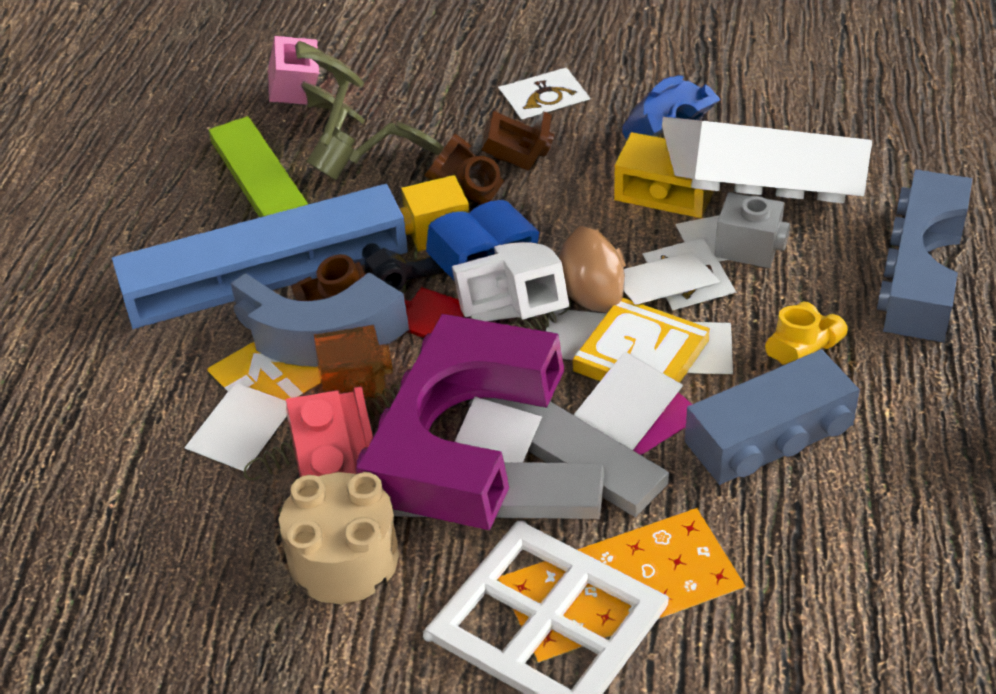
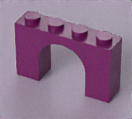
(455, 365)

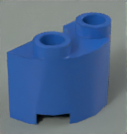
(669, 99)

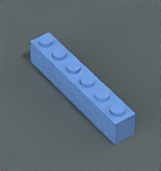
(271, 249)

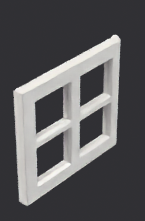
(546, 616)

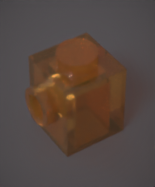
(352, 360)

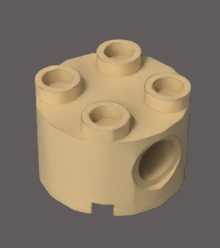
(339, 535)

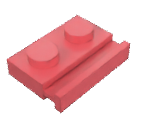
(328, 431)

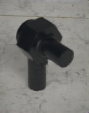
(394, 269)

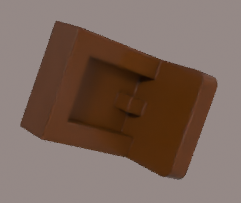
(516, 141)

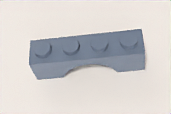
(922, 288)

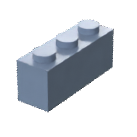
(771, 416)

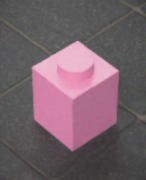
(288, 72)

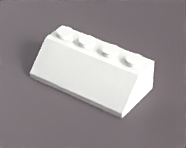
(767, 158)

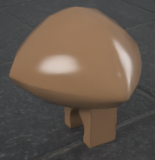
(592, 270)

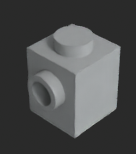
(751, 230)

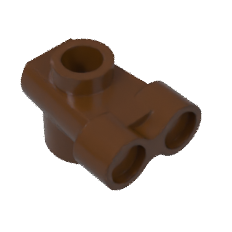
(462, 163)
(333, 277)

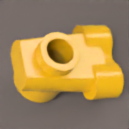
(803, 332)

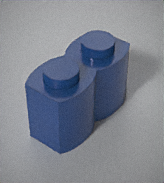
(472, 235)

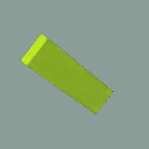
(255, 167)

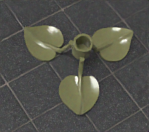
(334, 145)

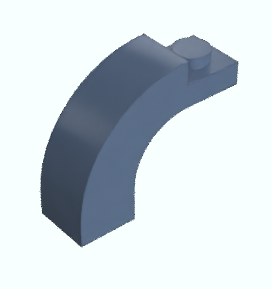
(286, 327)

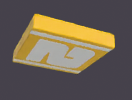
(647, 334)

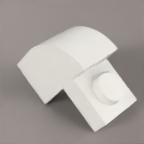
(517, 275)

